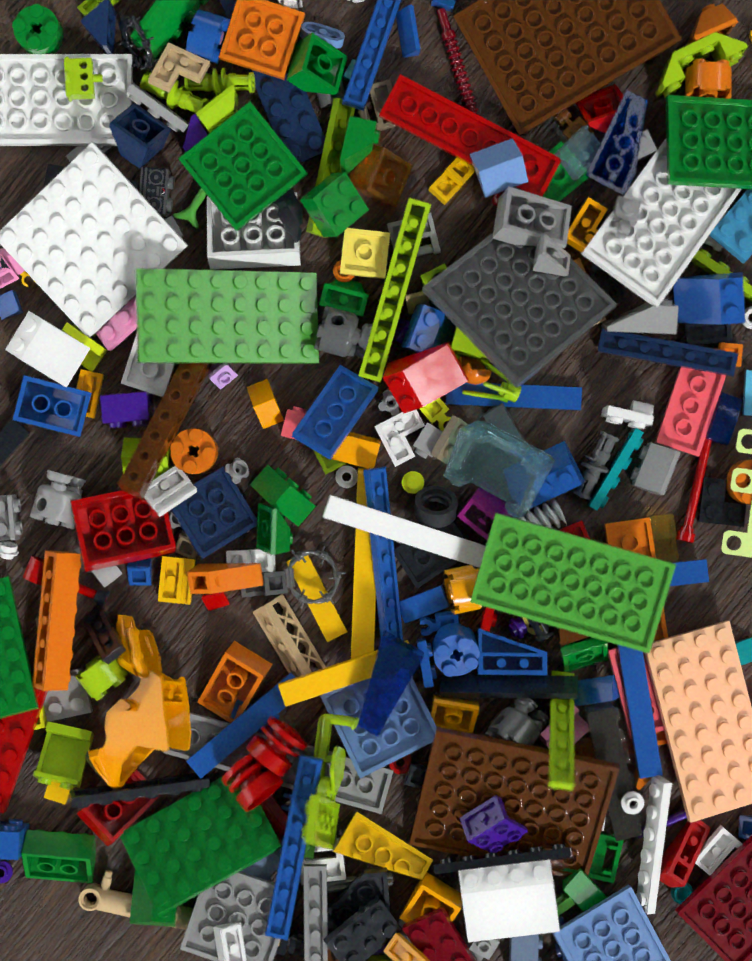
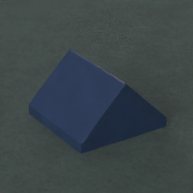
(102, 25)

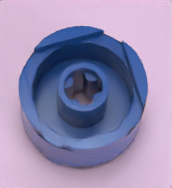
(207, 35)
(455, 650)

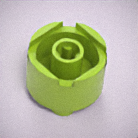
(100, 677)

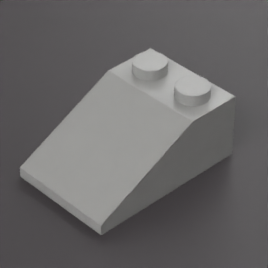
(526, 216)
(646, 319)

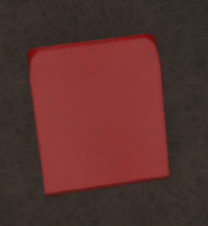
(215, 600)

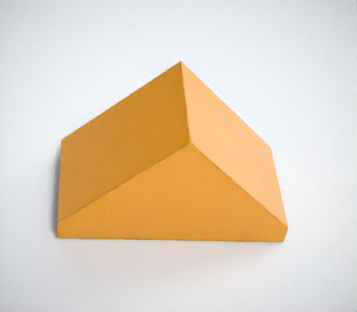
(265, 403)

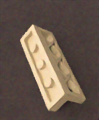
(284, 643)

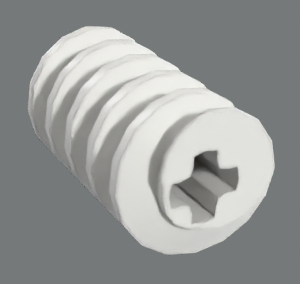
(547, 516)

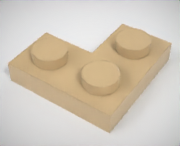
(177, 62)

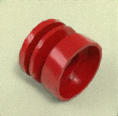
(279, 743)
(255, 784)

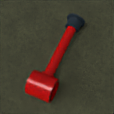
(34, 574)

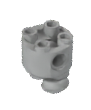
(54, 499)

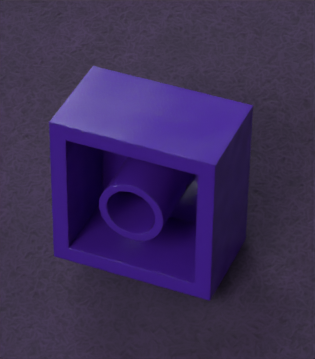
(127, 408)

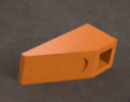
(224, 577)

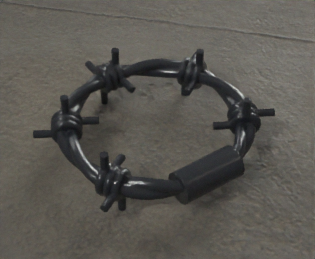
(126, 22)

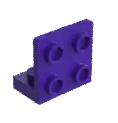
(490, 826)

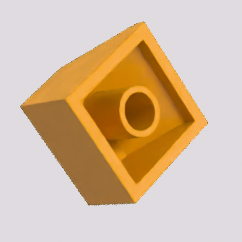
(429, 896)

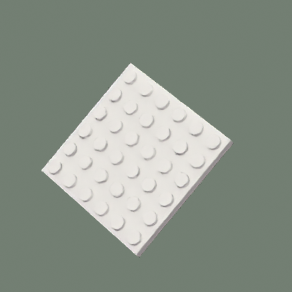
(89, 238)

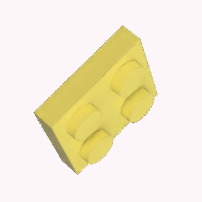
(365, 253)

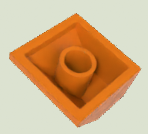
(712, 20)

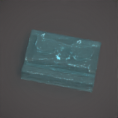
(578, 152)

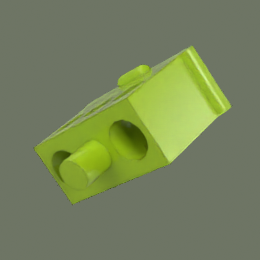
(74, 76)

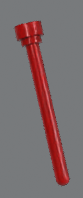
(686, 532)

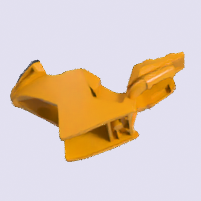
(147, 720)

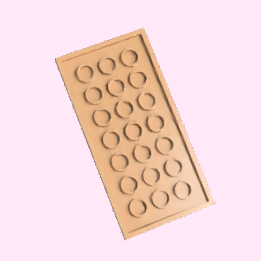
(705, 718)

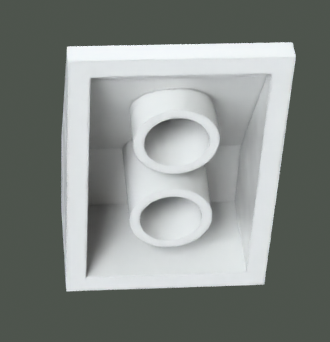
(47, 349)

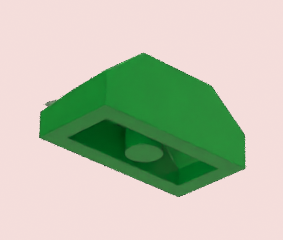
(345, 296)

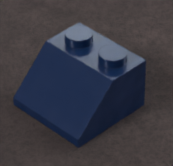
(138, 135)

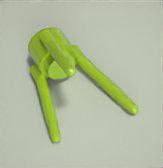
(506, 390)

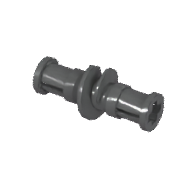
(596, 465)

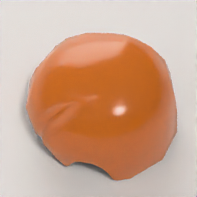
(474, 370)

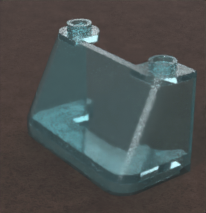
(499, 465)

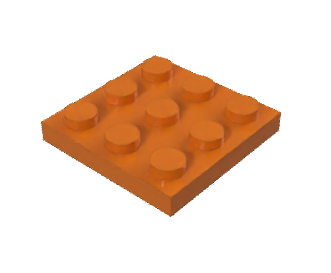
(262, 36)

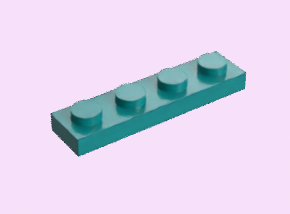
(620, 462)

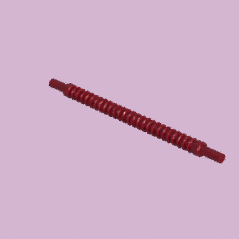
(449, 37)

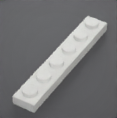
(653, 843)

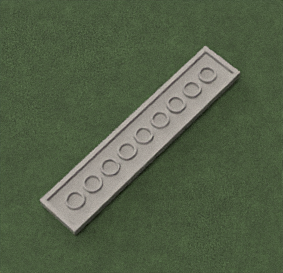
(364, 793)

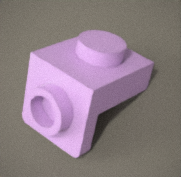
(221, 374)

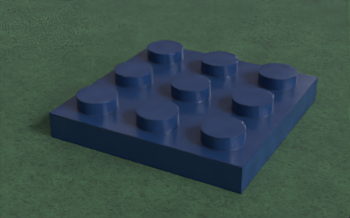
(214, 513)

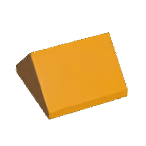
(454, 713)

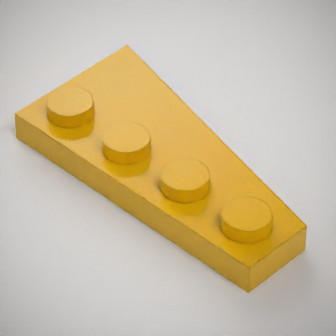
(377, 846)

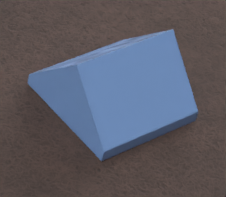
(499, 167)

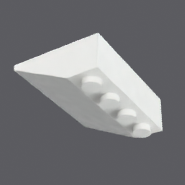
(257, 244)
(509, 901)

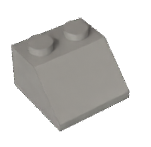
(654, 468)

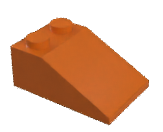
(235, 678)

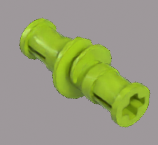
(221, 82)
(176, 97)

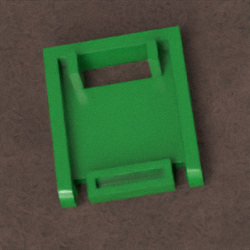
(597, 870)

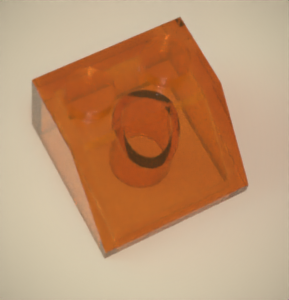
(382, 176)

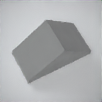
(551, 257)

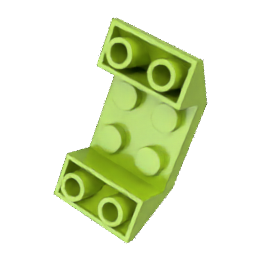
(718, 45)

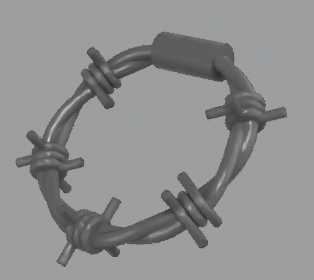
(290, 582)

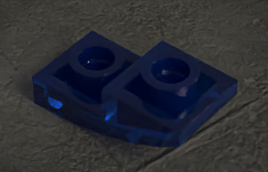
(724, 419)

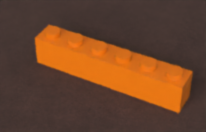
(56, 620)

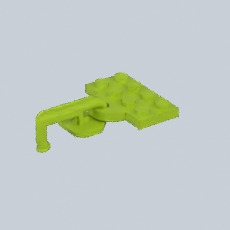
(322, 808)

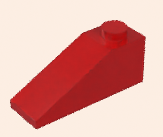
(683, 853)

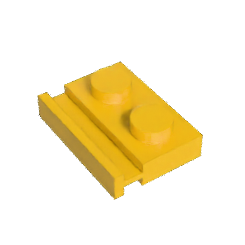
(174, 580)

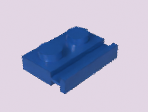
(428, 671)

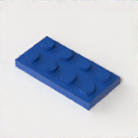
(335, 412)

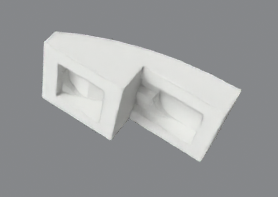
(252, 556)

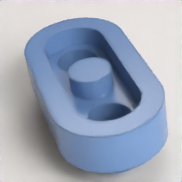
(330, 35)

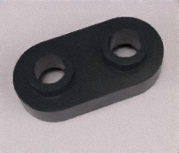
(607, 283)

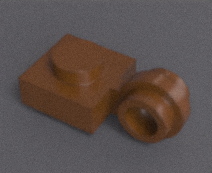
(564, 118)

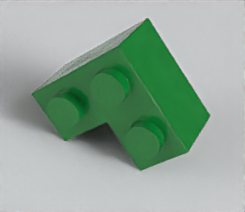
(283, 494)

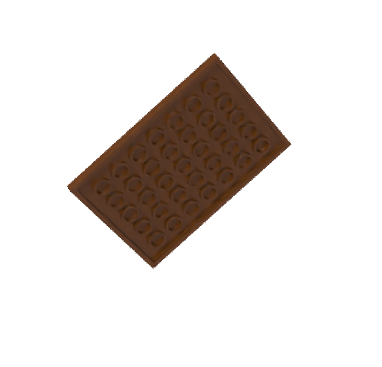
(560, 51)
(474, 768)

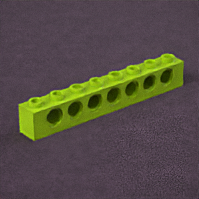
(394, 289)

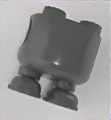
(341, 334)
(515, 724)

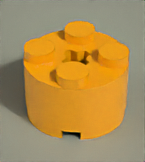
(460, 587)

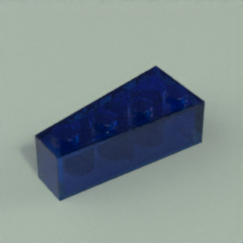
(390, 676)

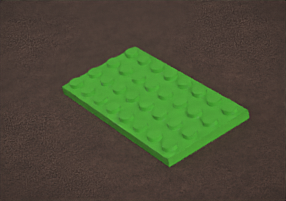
(226, 316)
(572, 583)

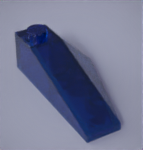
(619, 150)

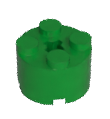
(35, 18)

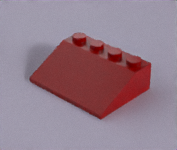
(119, 530)

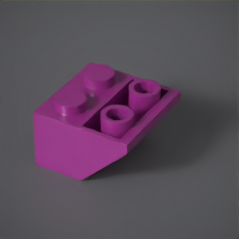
(481, 510)

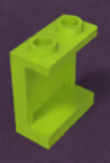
(63, 755)

